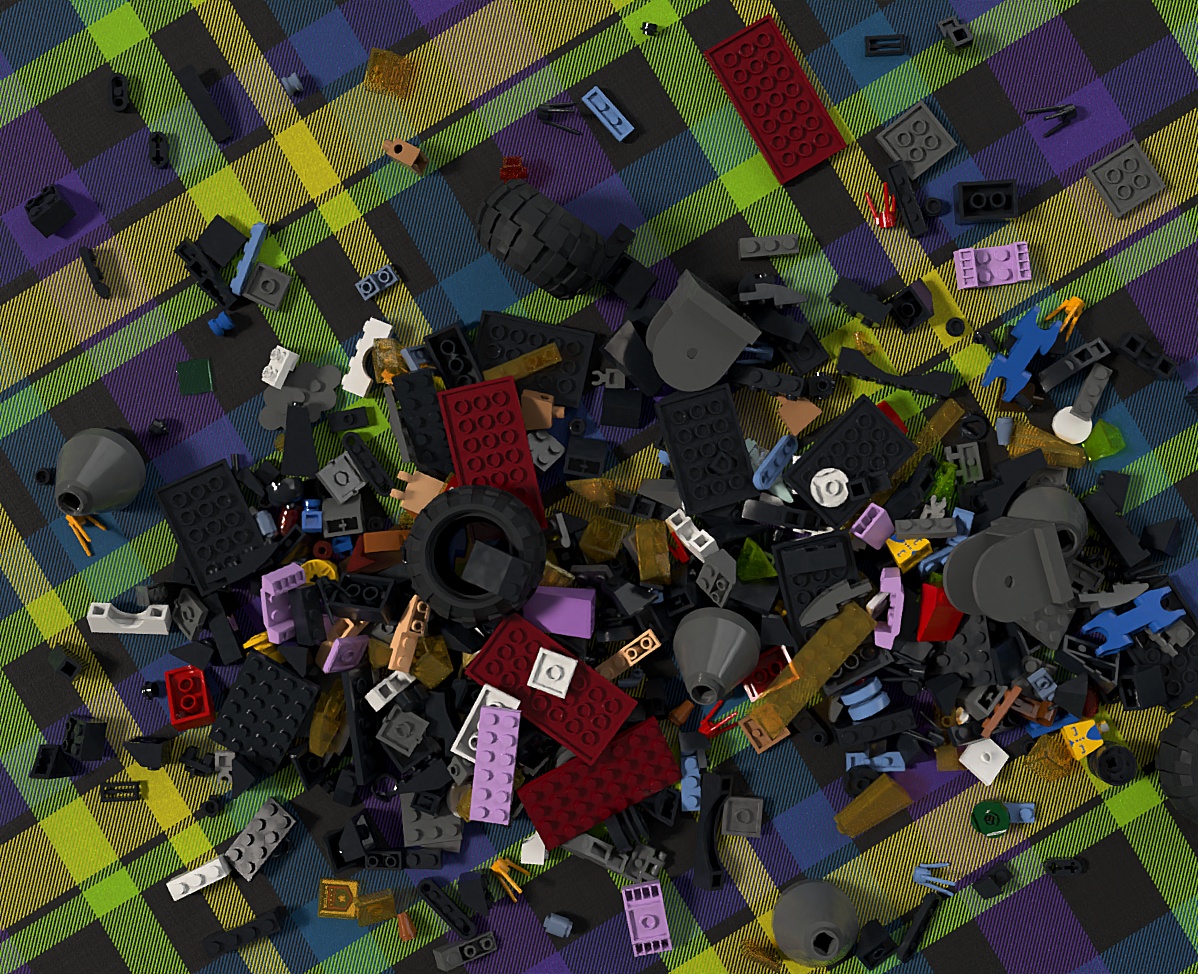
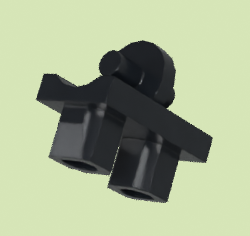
(190, 759)

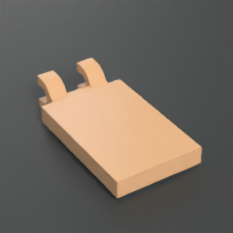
(419, 490)

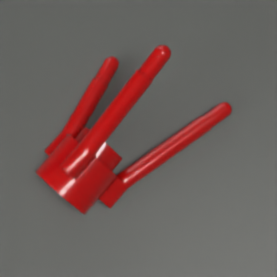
(888, 218)
(682, 552)
(709, 729)

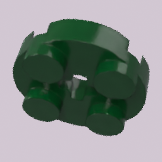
(986, 827)

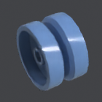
(865, 698)

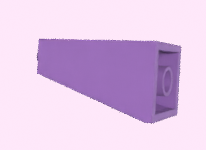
(562, 610)

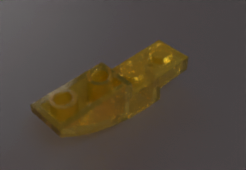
(526, 364)
(323, 721)
(946, 753)

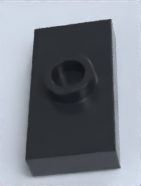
(348, 419)

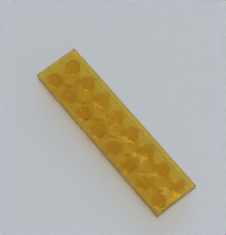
(811, 668)

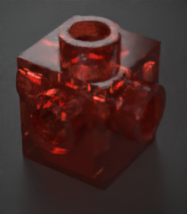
(513, 168)

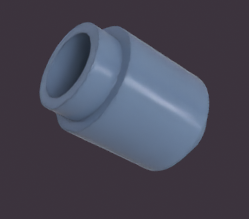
(265, 524)
(557, 925)

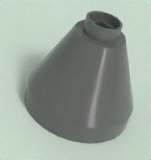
(98, 473)
(1055, 506)
(715, 652)
(813, 909)

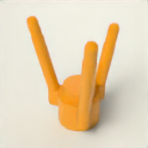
(1073, 309)
(77, 522)
(500, 870)

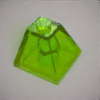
(945, 482)

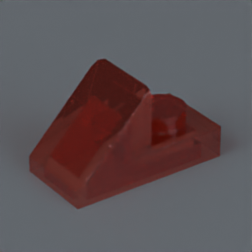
(357, 559)

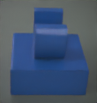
(311, 521)
(342, 543)

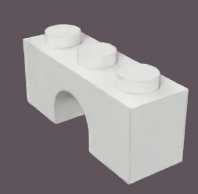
(697, 541)
(388, 689)
(198, 878)

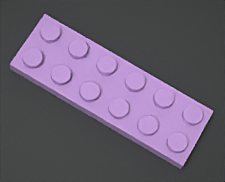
(495, 764)

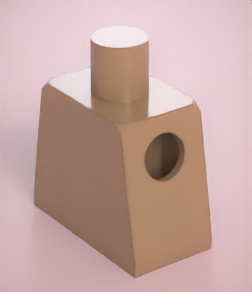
(406, 155)
(539, 410)
(797, 414)

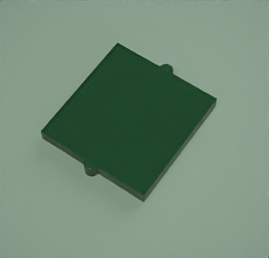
(194, 376)

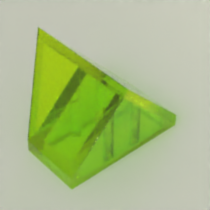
(1103, 441)
(753, 562)

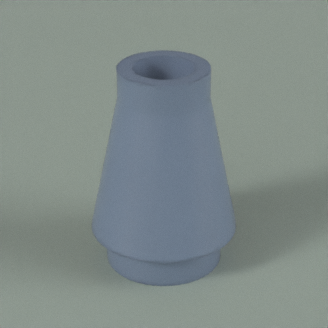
(1004, 429)

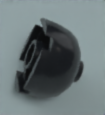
(286, 493)

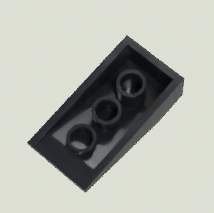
(454, 355)
(860, 664)

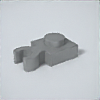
(935, 510)
(223, 763)

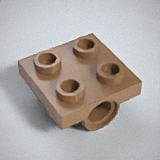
(757, 736)

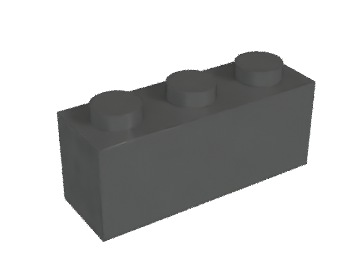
(768, 247)

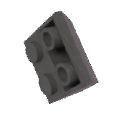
(343, 518)
(718, 577)
(980, 700)

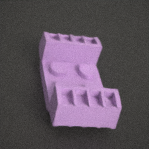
(992, 266)
(276, 603)
(886, 631)
(646, 918)

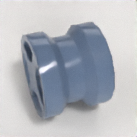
(292, 84)

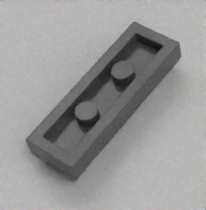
(1090, 391)
(925, 528)

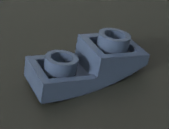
(377, 282)
(1043, 684)

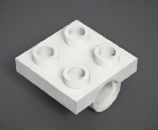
(279, 366)

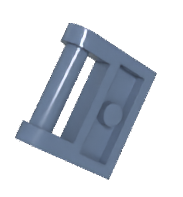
(419, 356)

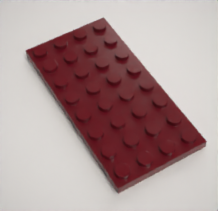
(774, 99)
(491, 445)
(582, 719)
(584, 795)

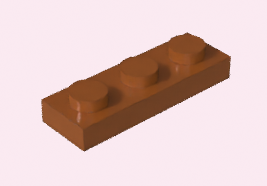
(1000, 711)

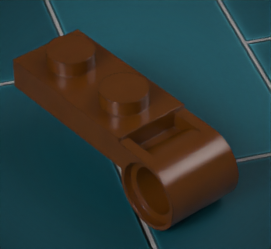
(1033, 710)

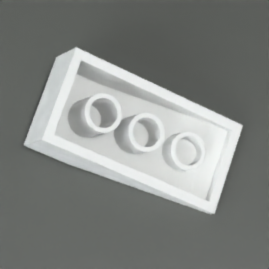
(466, 741)

